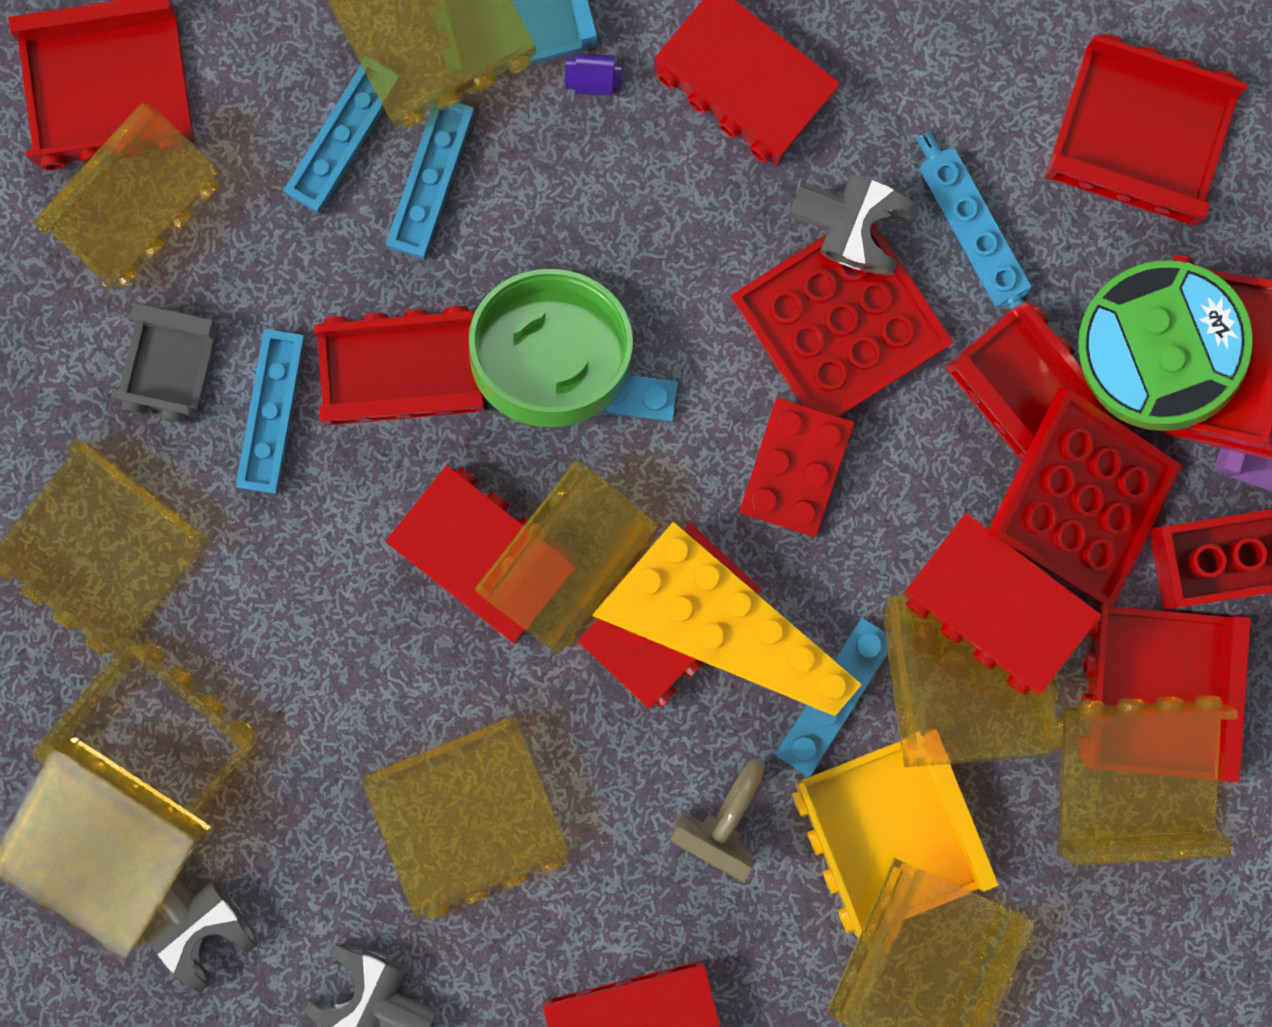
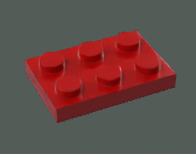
(796, 466)

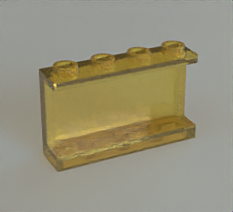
(130, 196)
(567, 557)

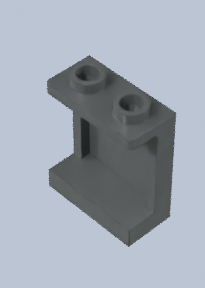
(167, 363)

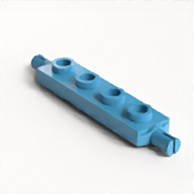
(973, 224)

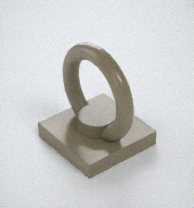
(716, 837)

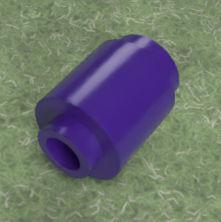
(593, 74)

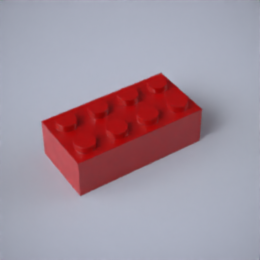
(1213, 559)

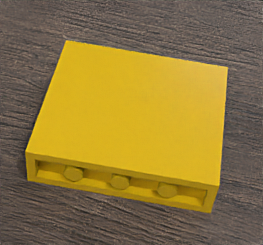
(881, 811)

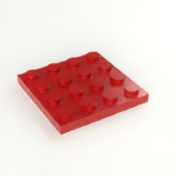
(839, 328)
(1084, 498)

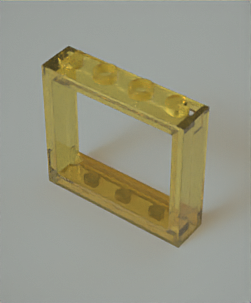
(180, 682)

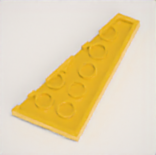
(706, 612)

